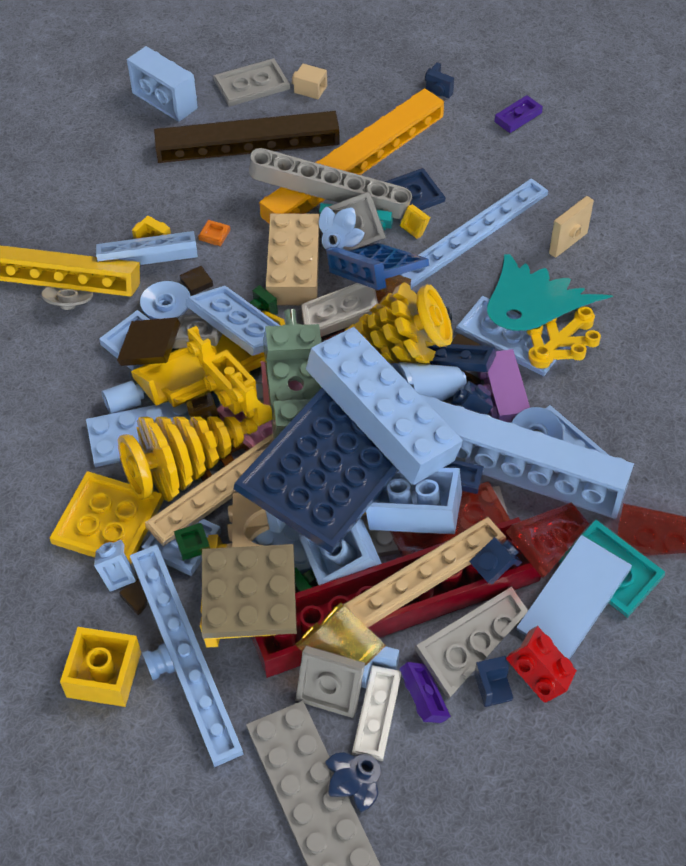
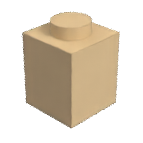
(310, 81)

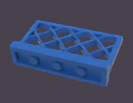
(373, 264)

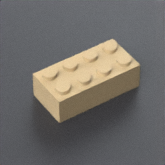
(293, 258)

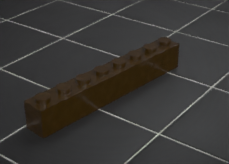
(246, 135)

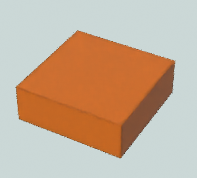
(214, 233)

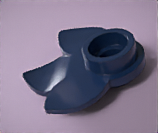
(352, 780)

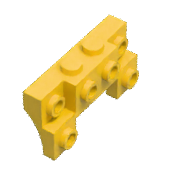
(228, 379)

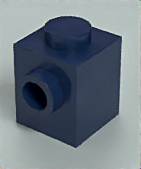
(473, 398)

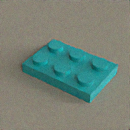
(640, 579)

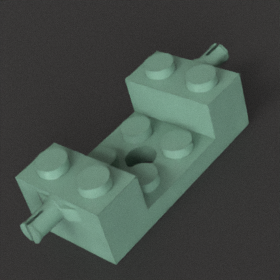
(286, 361)

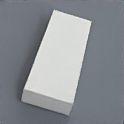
(377, 712)

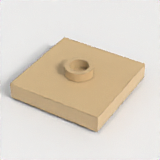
(571, 226)

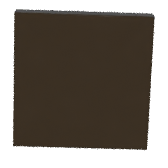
(149, 341)

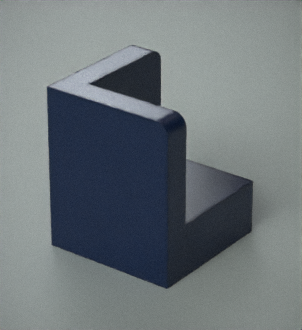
(493, 681)

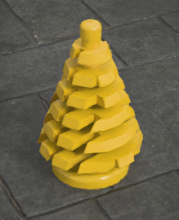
(403, 331)
(177, 451)

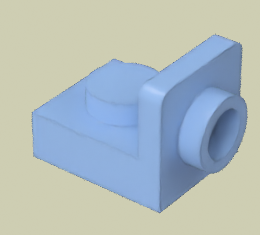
(114, 565)

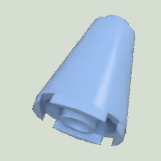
(432, 380)

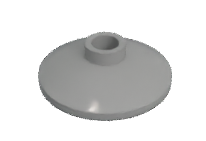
(66, 298)

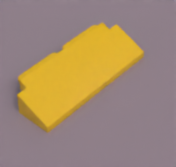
(183, 375)

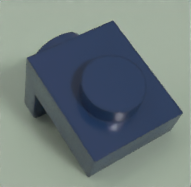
(439, 82)
(495, 559)

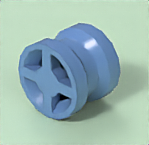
(158, 661)

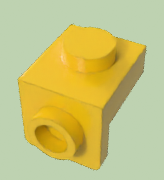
(150, 227)

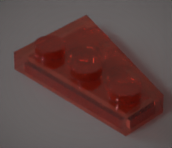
(652, 530)

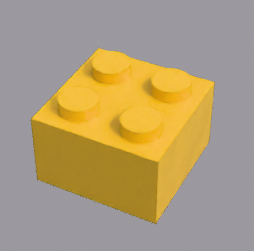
(101, 666)

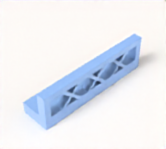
(150, 249)

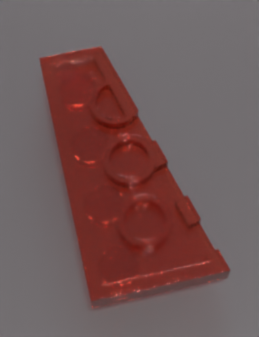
(548, 536)

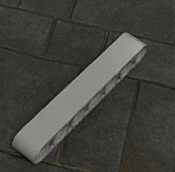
(325, 181)

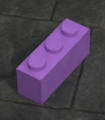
(505, 387)

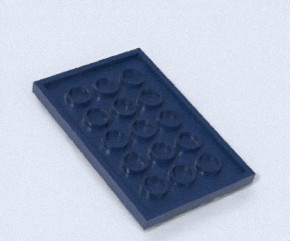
(318, 473)

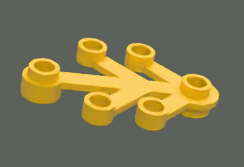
(543, 355)

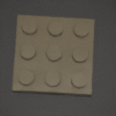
(248, 591)

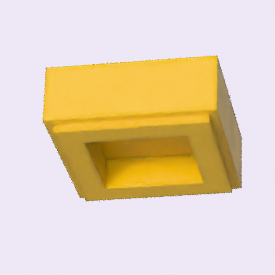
(414, 221)

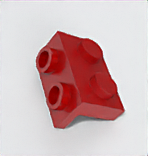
(542, 665)

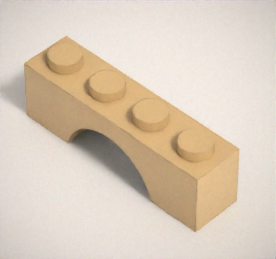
(247, 522)

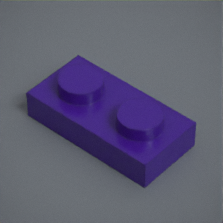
(518, 114)
(424, 693)

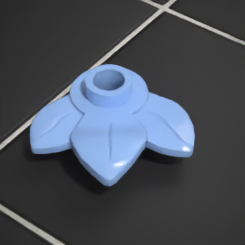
(341, 226)

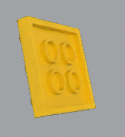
(104, 513)

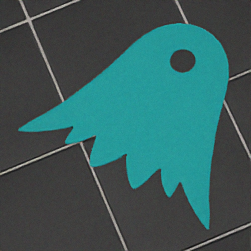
(533, 296)

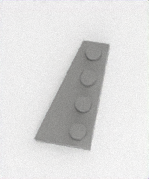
(456, 648)

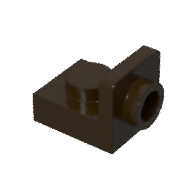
(202, 406)

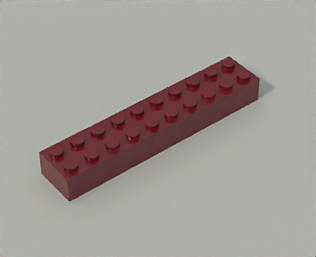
(459, 591)

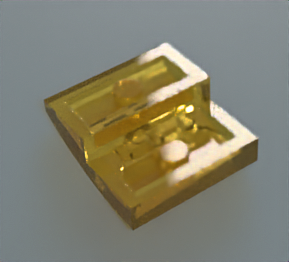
(344, 636)

